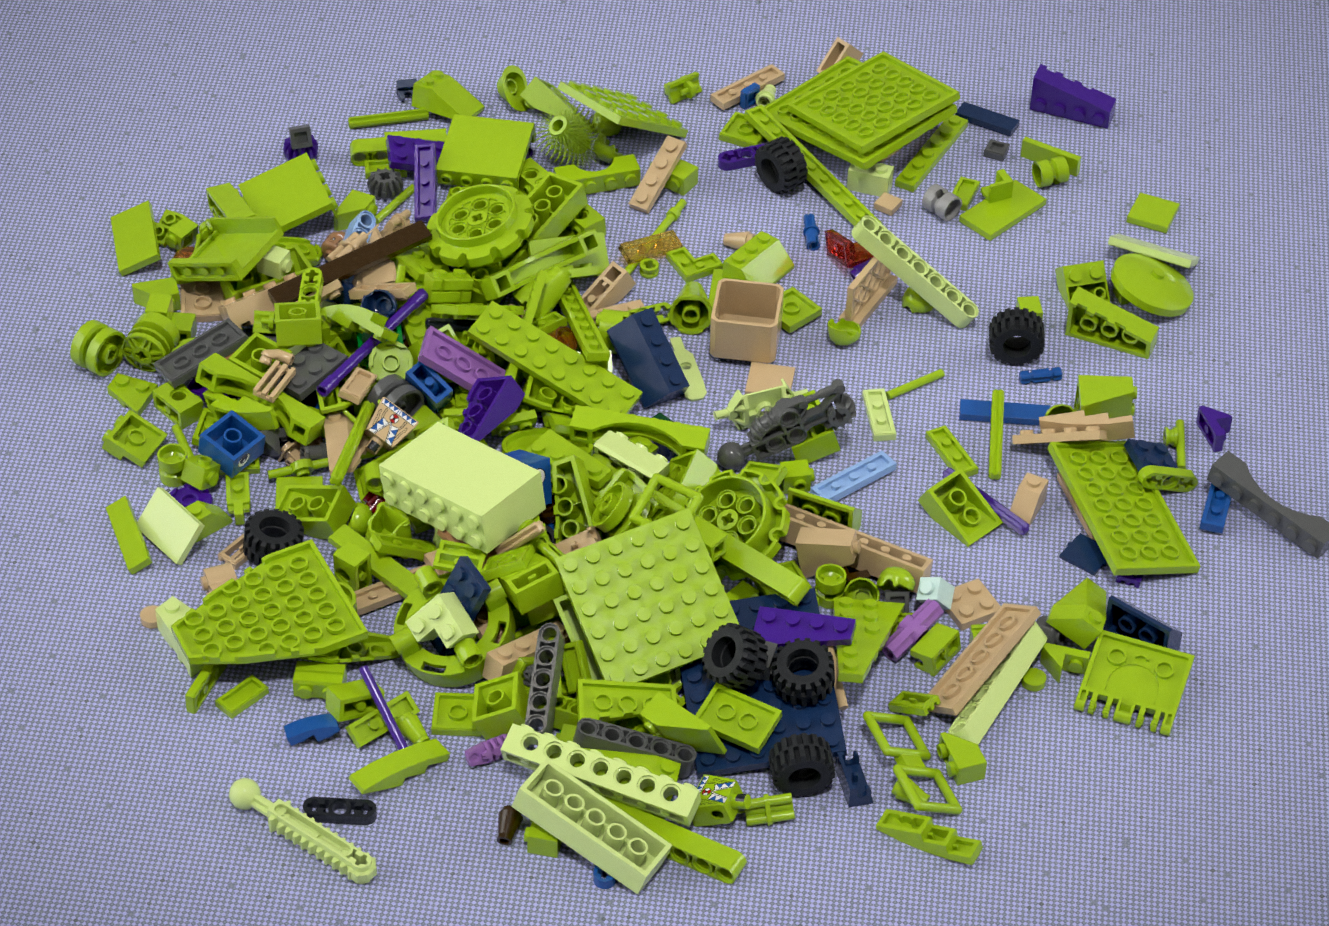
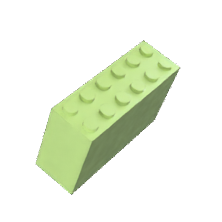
(462, 487)

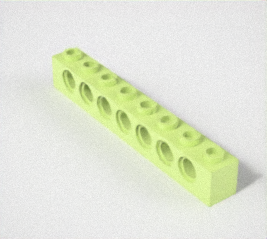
(680, 810)

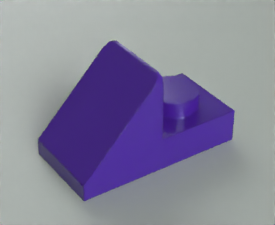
(1214, 426)

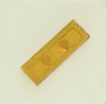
(649, 246)

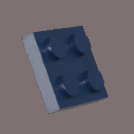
(1149, 453)

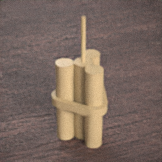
(396, 223)
(352, 243)

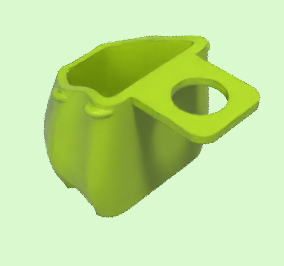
(389, 521)

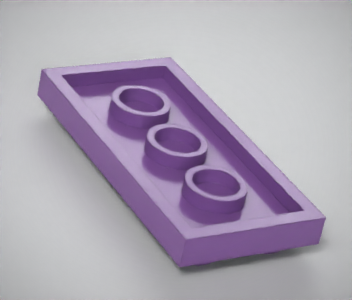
(455, 359)

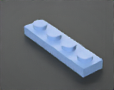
(855, 477)

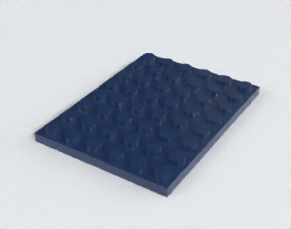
(796, 719)

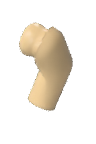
(276, 354)

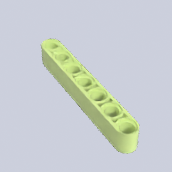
(915, 271)
(995, 691)

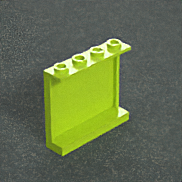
(484, 151)
(290, 193)
(229, 250)

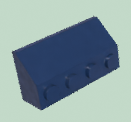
(648, 358)

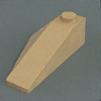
(381, 273)

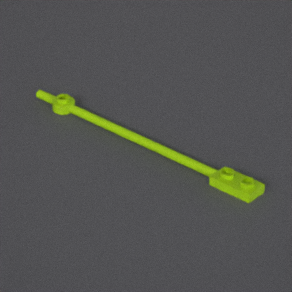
(305, 467)

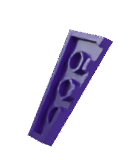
(786, 625)

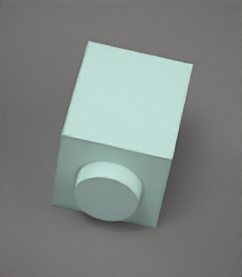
(935, 589)

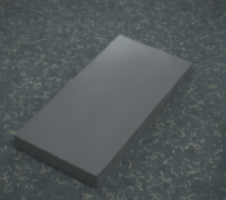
(184, 362)

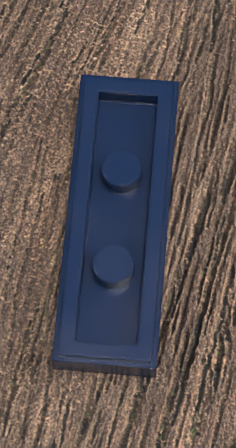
(988, 119)

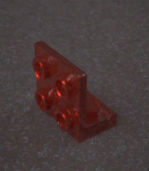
(844, 250)

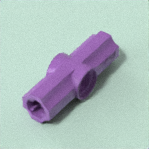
(912, 629)

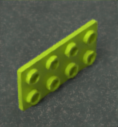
(583, 268)

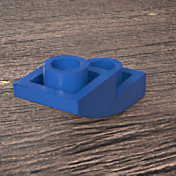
(320, 726)

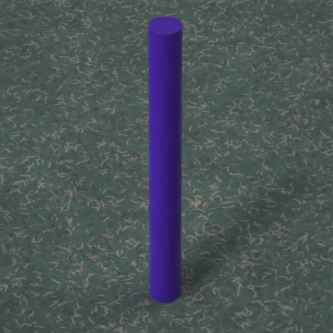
(383, 707)

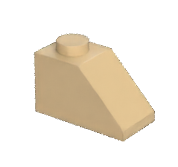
(837, 52)
(1030, 497)

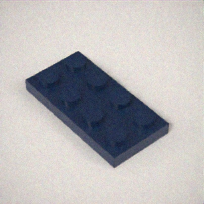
(471, 591)

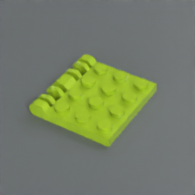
(1135, 678)

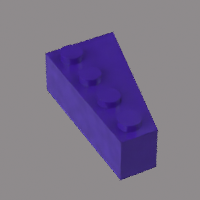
(1070, 99)

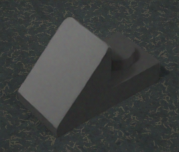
(273, 440)

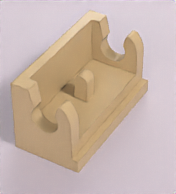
(579, 540)

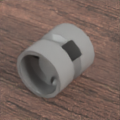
(941, 202)

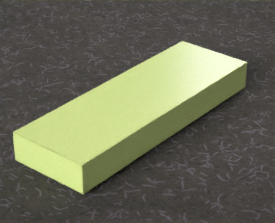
(879, 414)

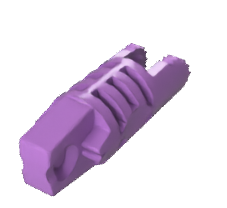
(485, 751)

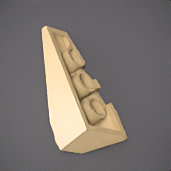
(337, 429)

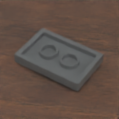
(312, 367)

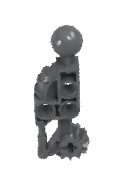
(788, 424)

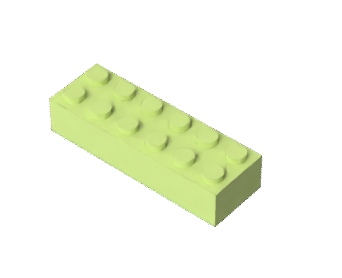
(591, 825)

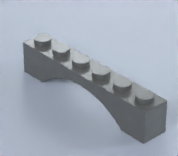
(1305, 530)

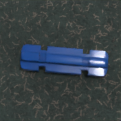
(1040, 375)

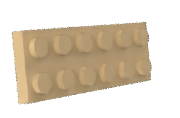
(982, 657)

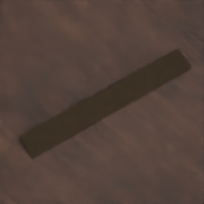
(358, 260)

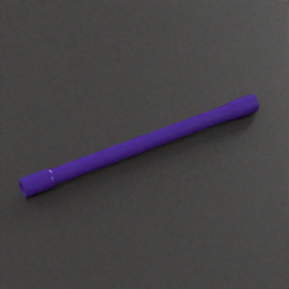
(344, 369)

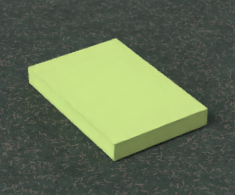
(170, 525)

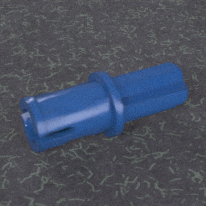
(811, 232)

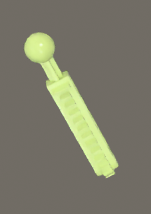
(305, 832)

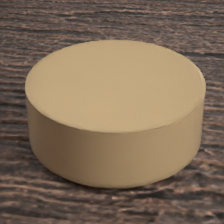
(148, 617)

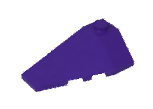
(489, 404)

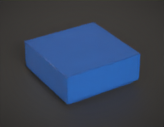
(748, 95)

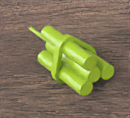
(769, 809)

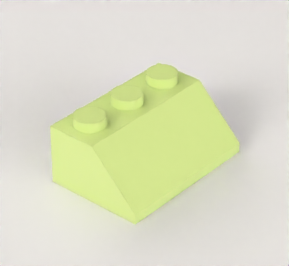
(631, 456)

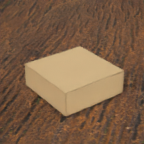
(888, 203)

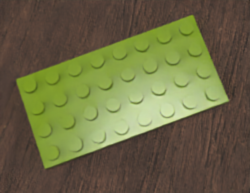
(1124, 517)

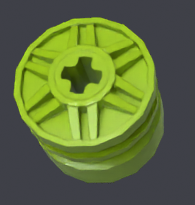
(150, 340)

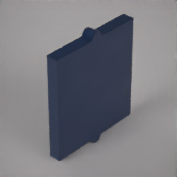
(1084, 554)

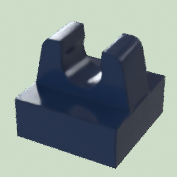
(404, 87)

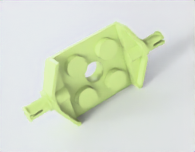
(745, 408)

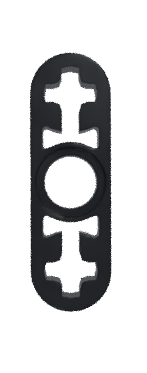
(357, 805)

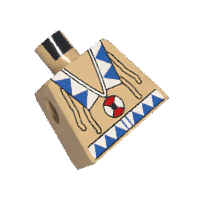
(388, 427)

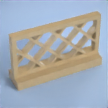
(868, 291)

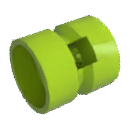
(1049, 172)
(171, 464)
(829, 584)

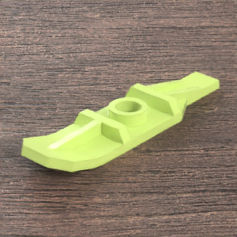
(687, 362)

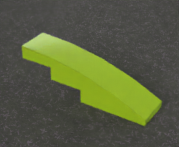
(395, 767)
(924, 835)

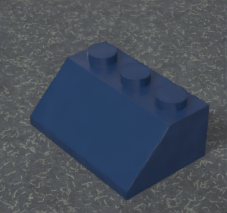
(1135, 623)

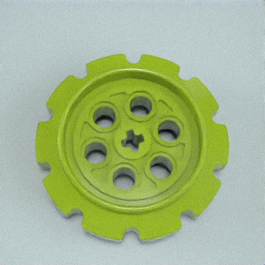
(480, 225)
(747, 509)

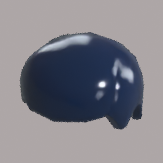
(380, 302)

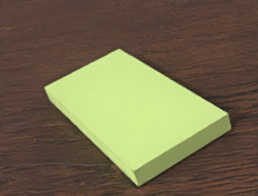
(1153, 250)

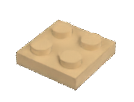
(972, 604)

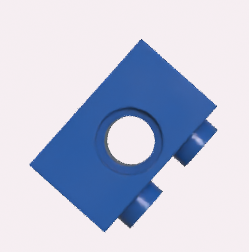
(433, 387)

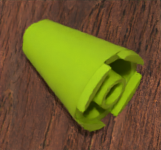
(553, 289)
(691, 309)

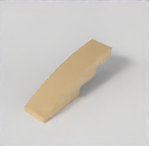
(1116, 428)

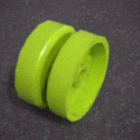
(97, 348)
(614, 509)

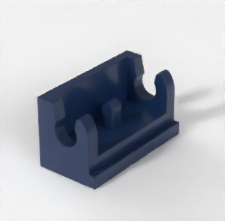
(852, 780)

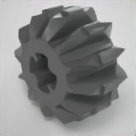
(385, 184)

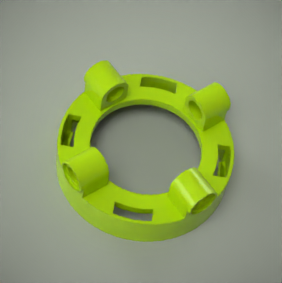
(470, 657)

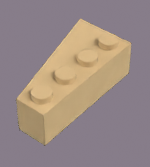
(242, 310)

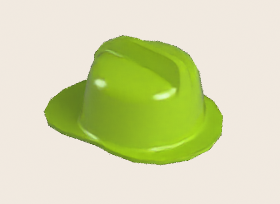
(511, 86)

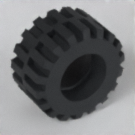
(781, 165)
(1016, 349)
(270, 532)
(803, 655)
(735, 656)
(801, 764)

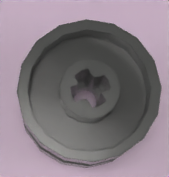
(398, 392)

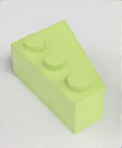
(166, 616)

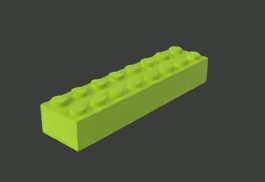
(555, 205)

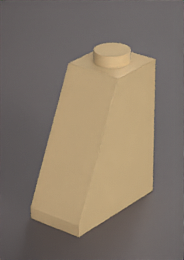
(825, 546)

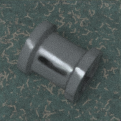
(313, 452)

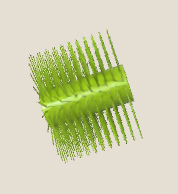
(567, 132)

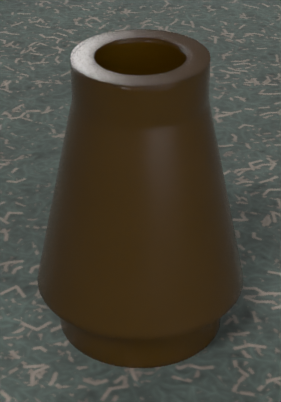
(508, 824)

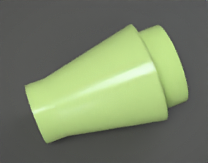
(766, 95)

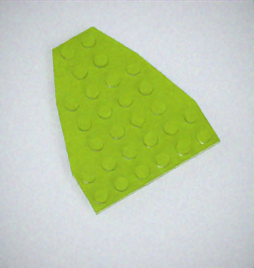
(272, 613)

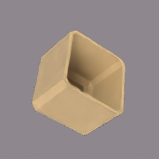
(746, 320)

